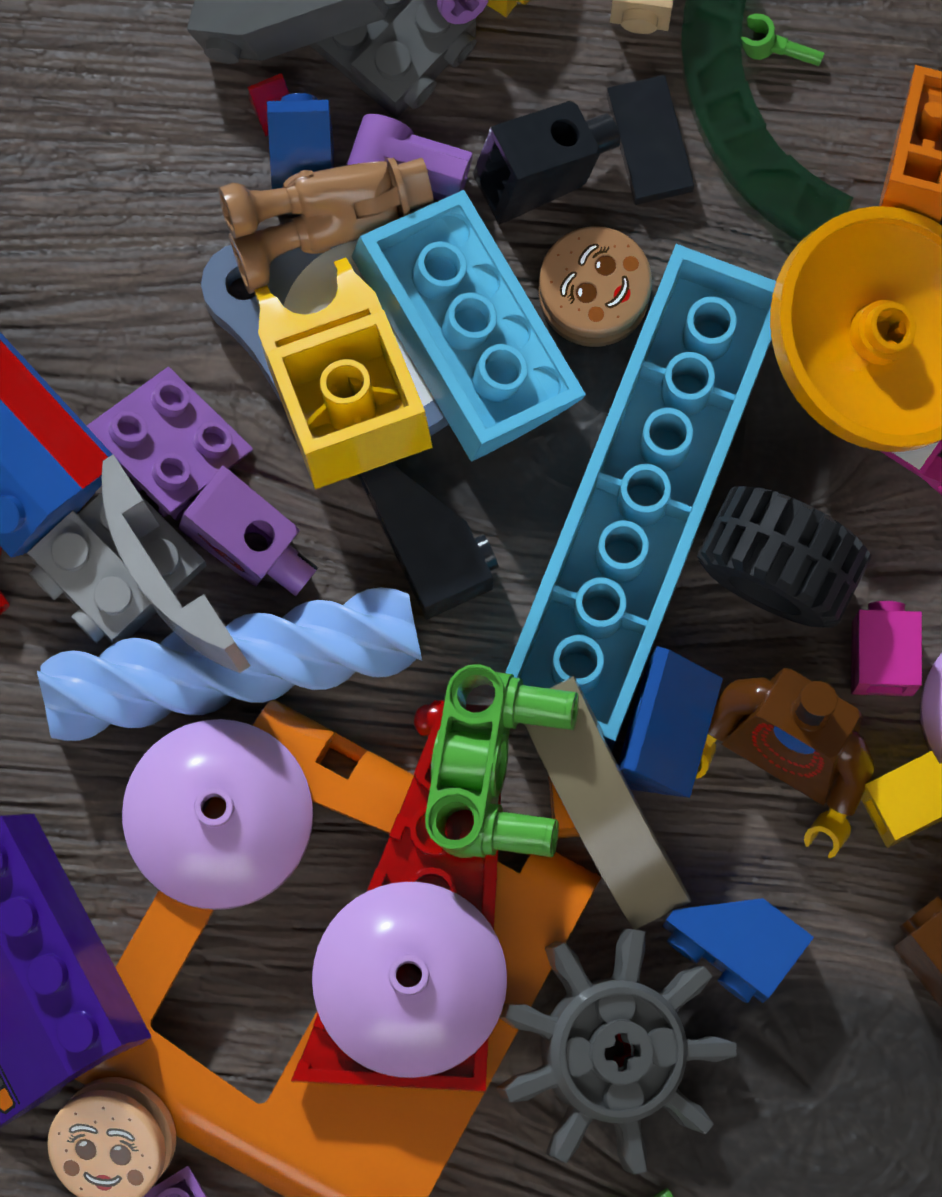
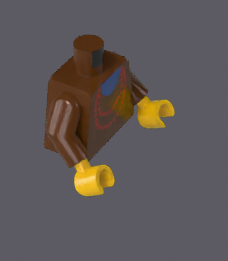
(802, 738)

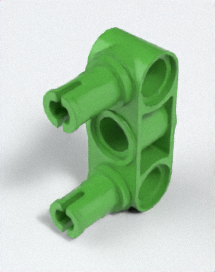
(473, 761)

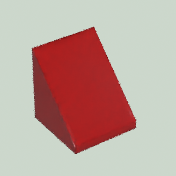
(267, 90)

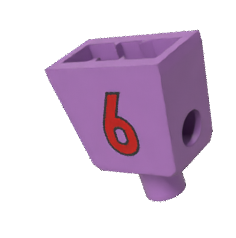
(228, 512)

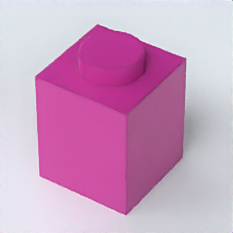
(886, 650)

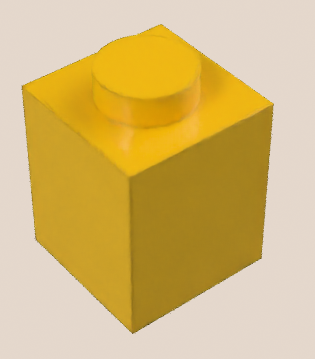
(906, 799)

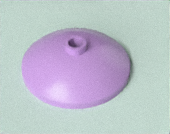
(225, 858)
(421, 1026)

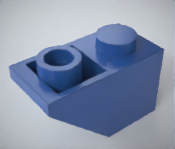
(299, 136)
(743, 940)

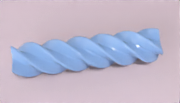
(309, 647)

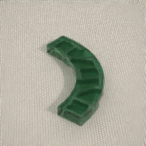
(736, 130)

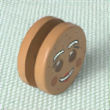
(595, 286)

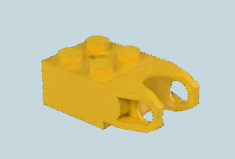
(342, 381)

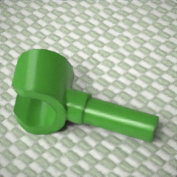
(775, 44)

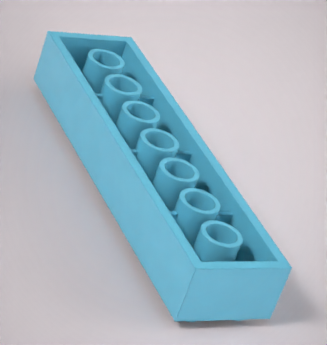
(647, 484)

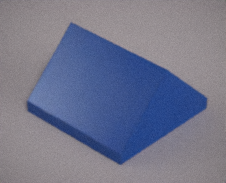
(669, 725)

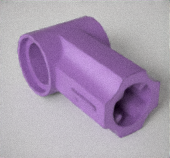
(386, 137)

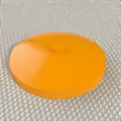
(864, 327)

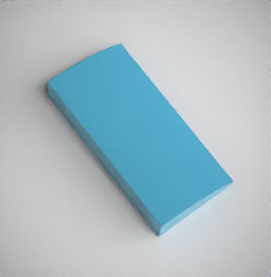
(467, 324)

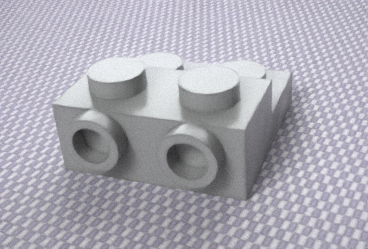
(86, 567)

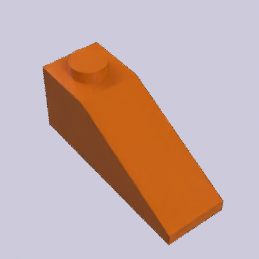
(916, 158)

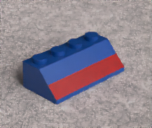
(46, 456)

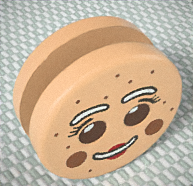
(112, 1139)

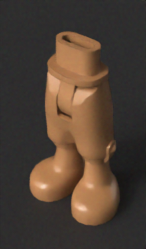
(333, 206)

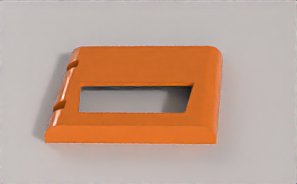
(330, 1135)

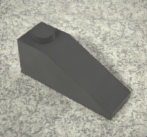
(274, 27)

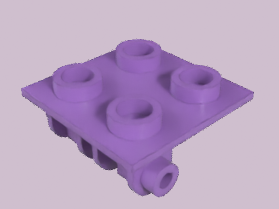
(169, 441)

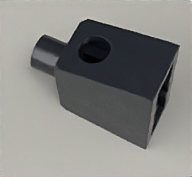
(541, 158)

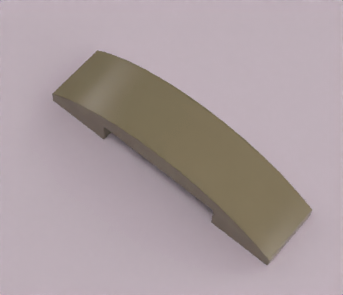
(608, 816)

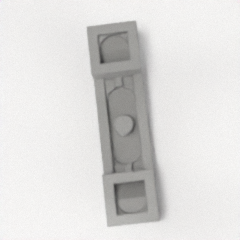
(128, 522)

